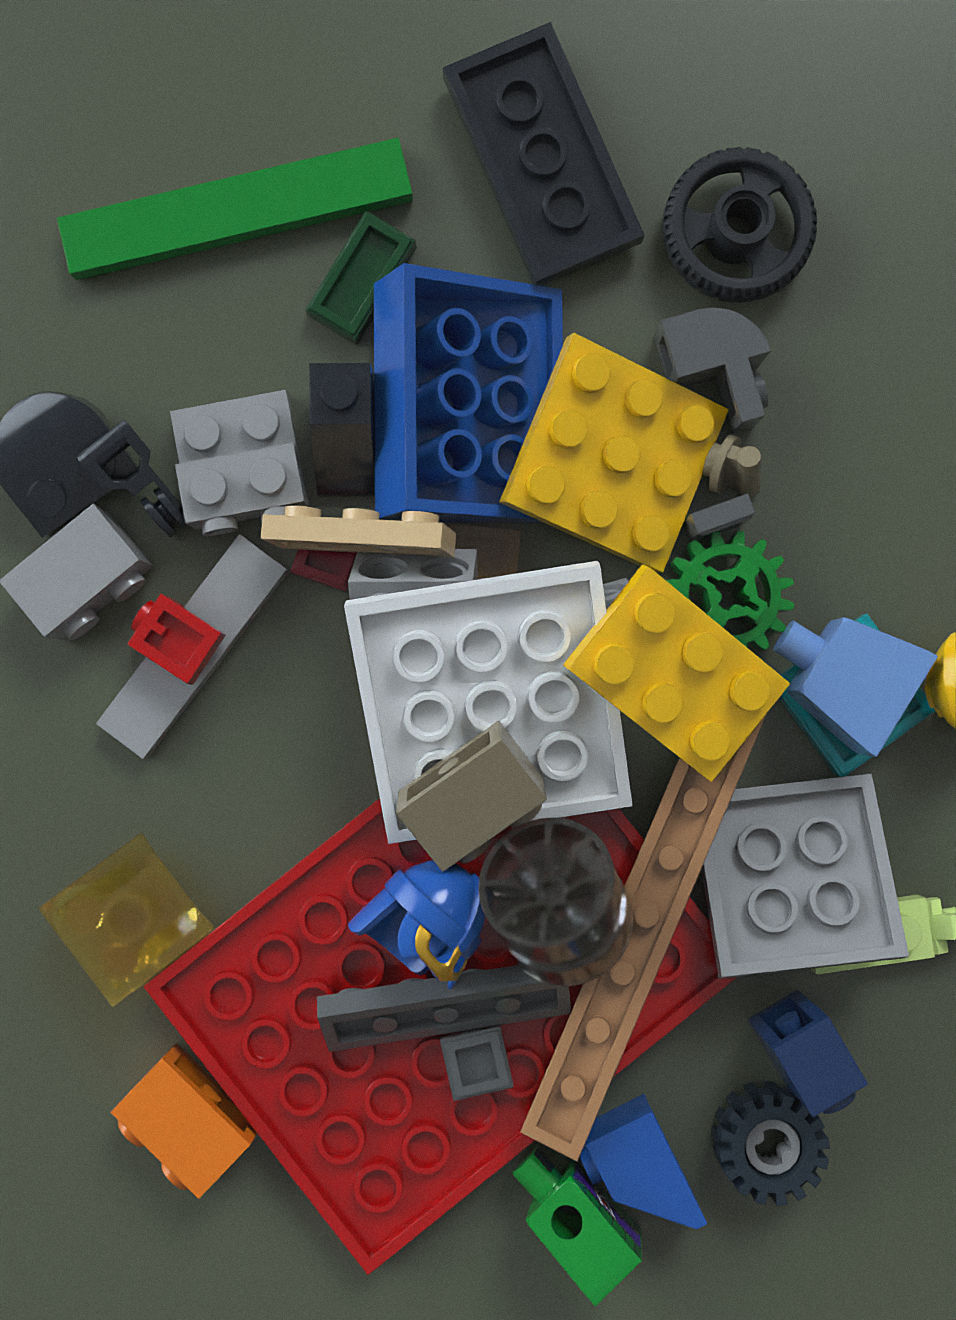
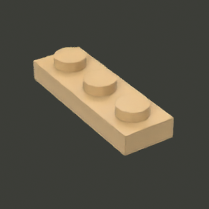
(359, 532)

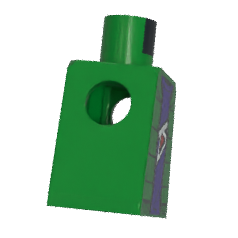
(592, 1245)

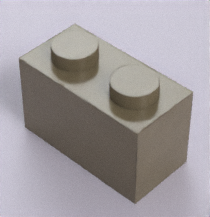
(471, 797)

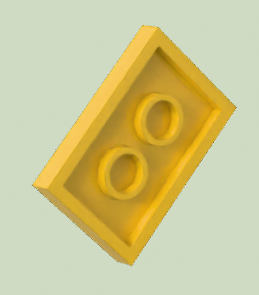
(676, 673)

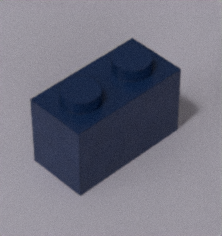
(808, 1054)

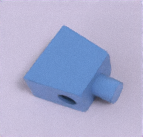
(854, 679)

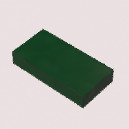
(347, 291)

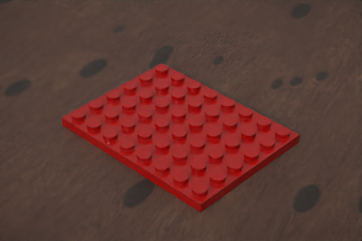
(377, 1124)

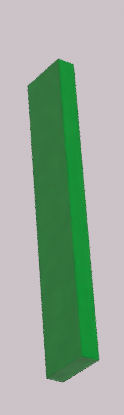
(235, 209)

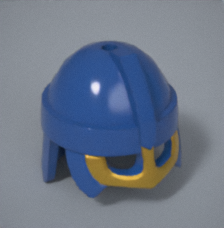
(426, 919)

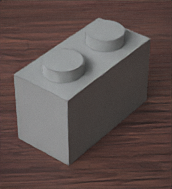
(77, 575)

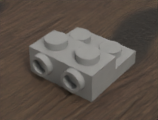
(237, 461)

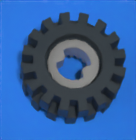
(796, 1158)

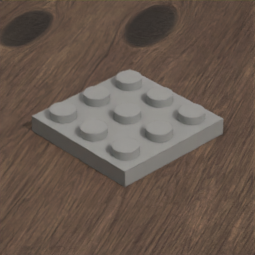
(802, 880)

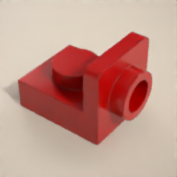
(174, 638)

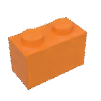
(184, 1122)

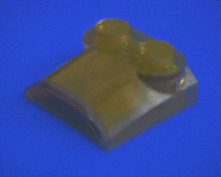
(125, 919)

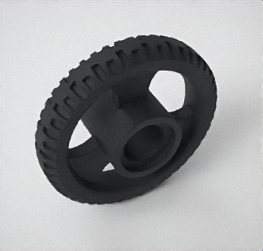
(761, 177)

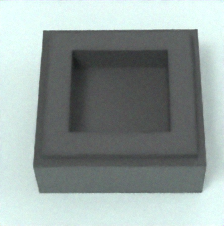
(719, 518)
(476, 1062)

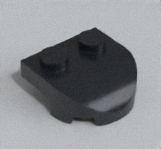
(40, 459)

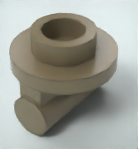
(733, 467)

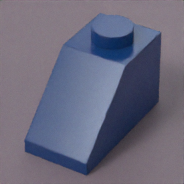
(639, 1165)

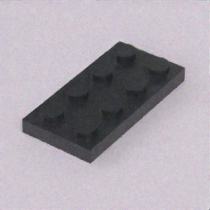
(543, 155)

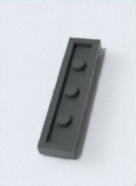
(430, 1008)

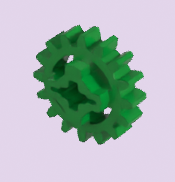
(749, 563)

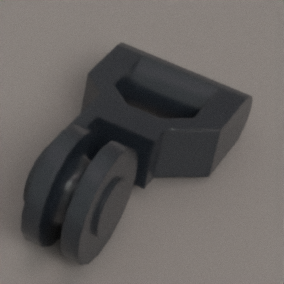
(166, 508)

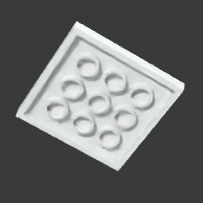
(484, 651)

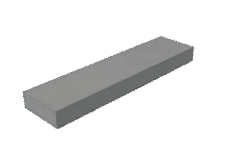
(227, 601)

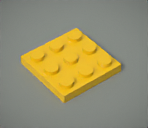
(613, 454)

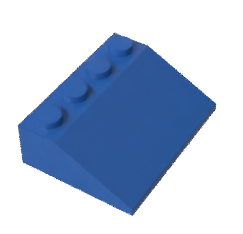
(457, 388)

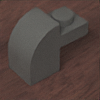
(719, 348)

